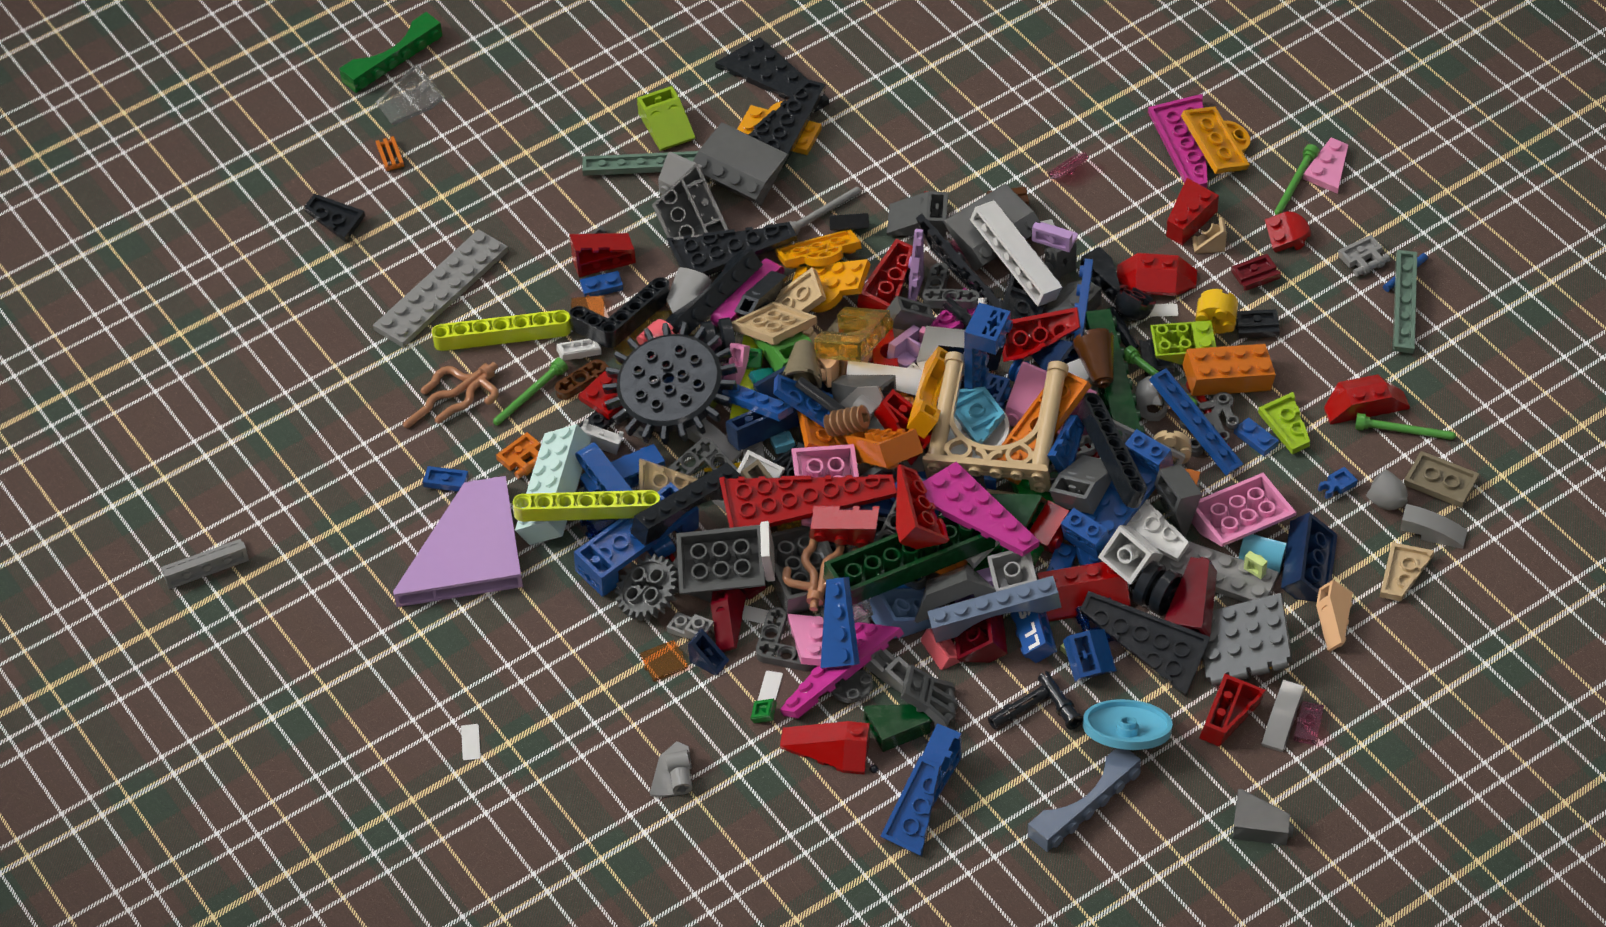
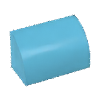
(1269, 549)

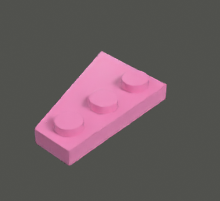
(1328, 166)
(808, 637)

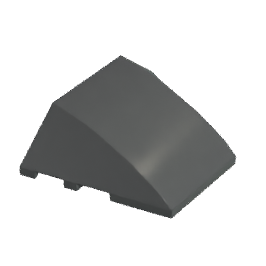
(689, 207)
(951, 587)

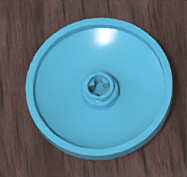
(1127, 724)

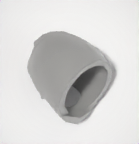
(1147, 395)
(1388, 491)

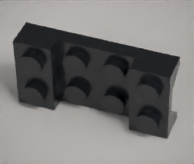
(1019, 301)

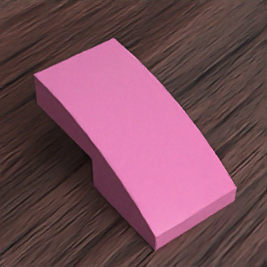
(740, 358)

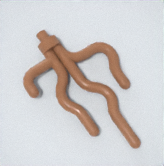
(470, 382)
(815, 587)

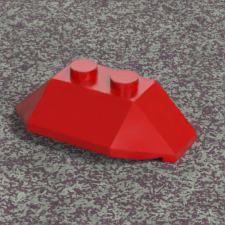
(1157, 274)
(1366, 396)

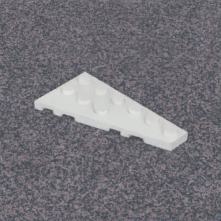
(1159, 532)

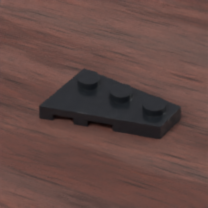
(335, 216)

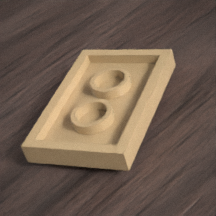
(803, 293)

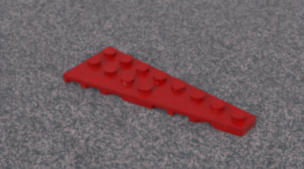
(794, 497)

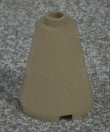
(803, 363)

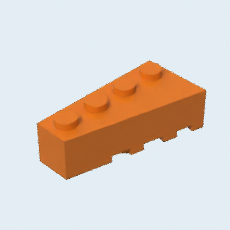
(885, 447)

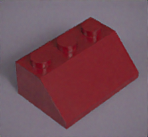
(982, 641)

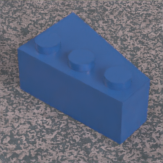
(945, 750)

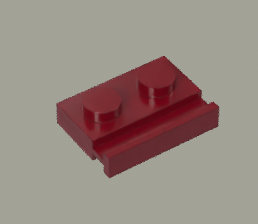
(1256, 272)

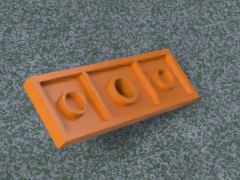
(1073, 392)

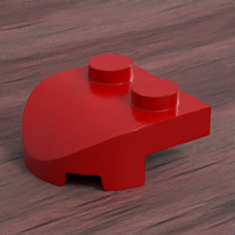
(1287, 230)

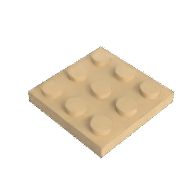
(774, 323)

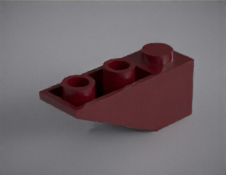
(727, 614)

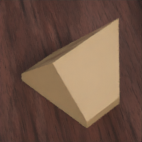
(1211, 240)

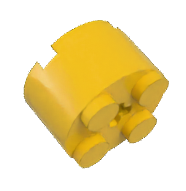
(1218, 308)

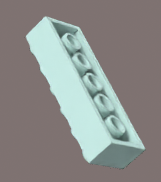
(554, 472)

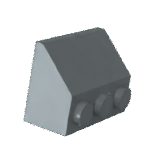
(1068, 298)

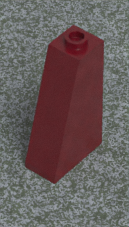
(1195, 597)

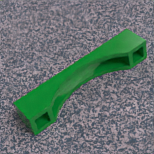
(364, 71)

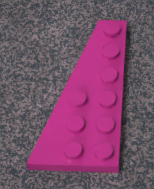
(822, 680)

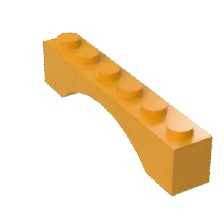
(924, 410)

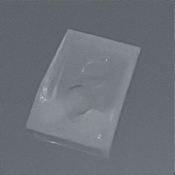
(410, 96)

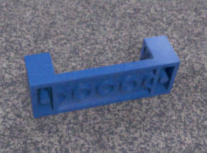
(983, 335)
(1095, 530)
(616, 547)

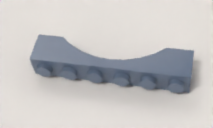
(1034, 596)
(1055, 824)

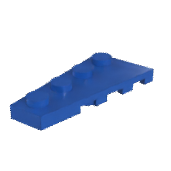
(839, 631)
(912, 812)

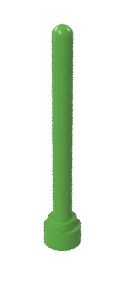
(1309, 154)
(1132, 356)
(557, 367)
(1364, 422)

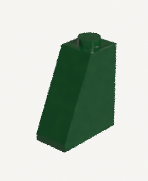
(1022, 506)
(896, 724)

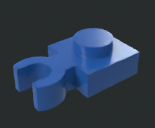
(1338, 481)

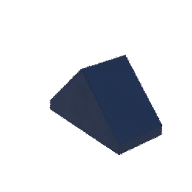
(706, 653)

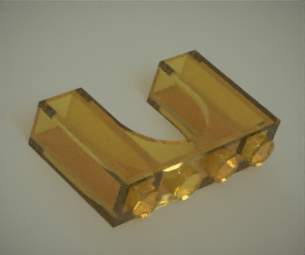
(857, 336)

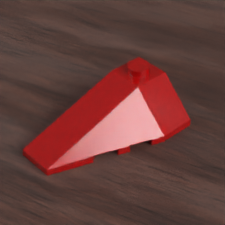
(1038, 331)
(915, 514)
(835, 744)

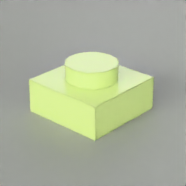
(1255, 564)

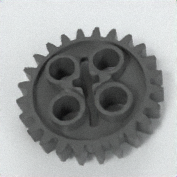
(647, 587)

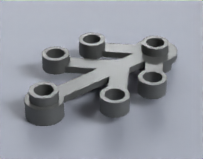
(1213, 417)

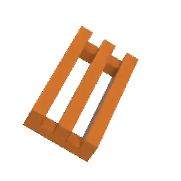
(386, 143)

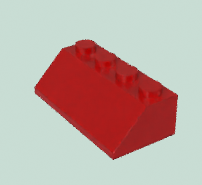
(1075, 583)

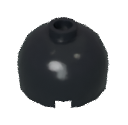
(1133, 304)

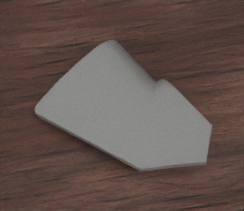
(686, 287)
(867, 395)
(673, 772)

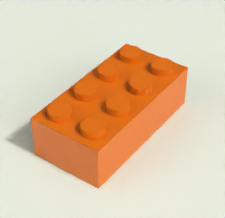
(1228, 369)

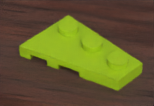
(1285, 421)

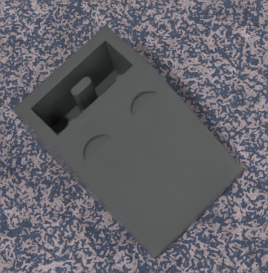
(904, 213)
(1081, 485)
(1178, 496)

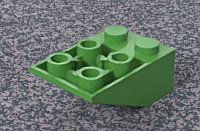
(779, 354)

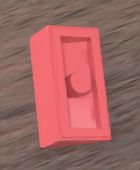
(942, 652)

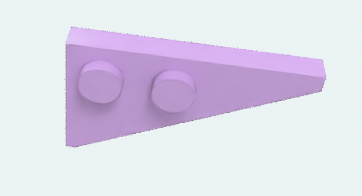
(916, 264)

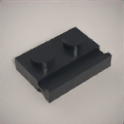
(1257, 323)
(1148, 354)

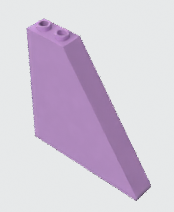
(468, 549)

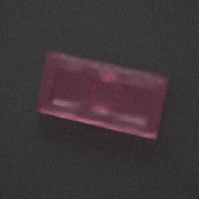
(1069, 166)
(1308, 723)

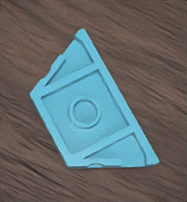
(978, 413)

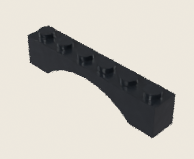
(734, 274)
(656, 519)

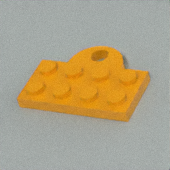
(756, 114)
(1218, 139)
(819, 250)
(838, 280)

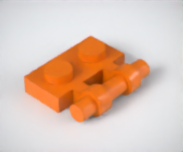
(518, 452)

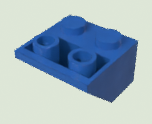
(1089, 654)

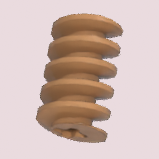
(847, 421)

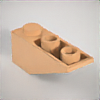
(1333, 611)

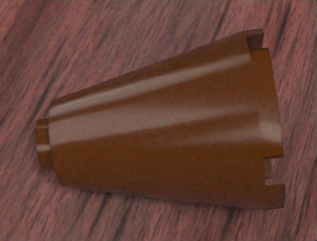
(1097, 355)

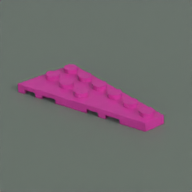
(1178, 139)
(973, 507)

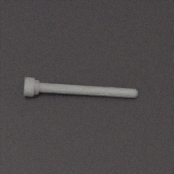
(824, 209)

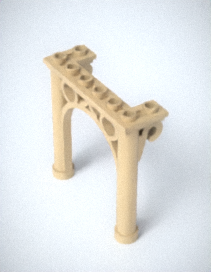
(1033, 468)

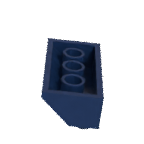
(1308, 557)

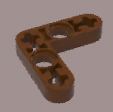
(576, 387)

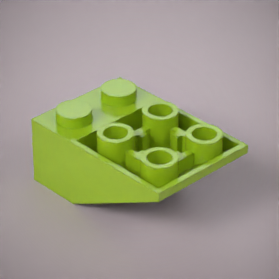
(665, 118)
(1174, 339)

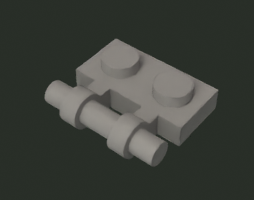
(1360, 251)

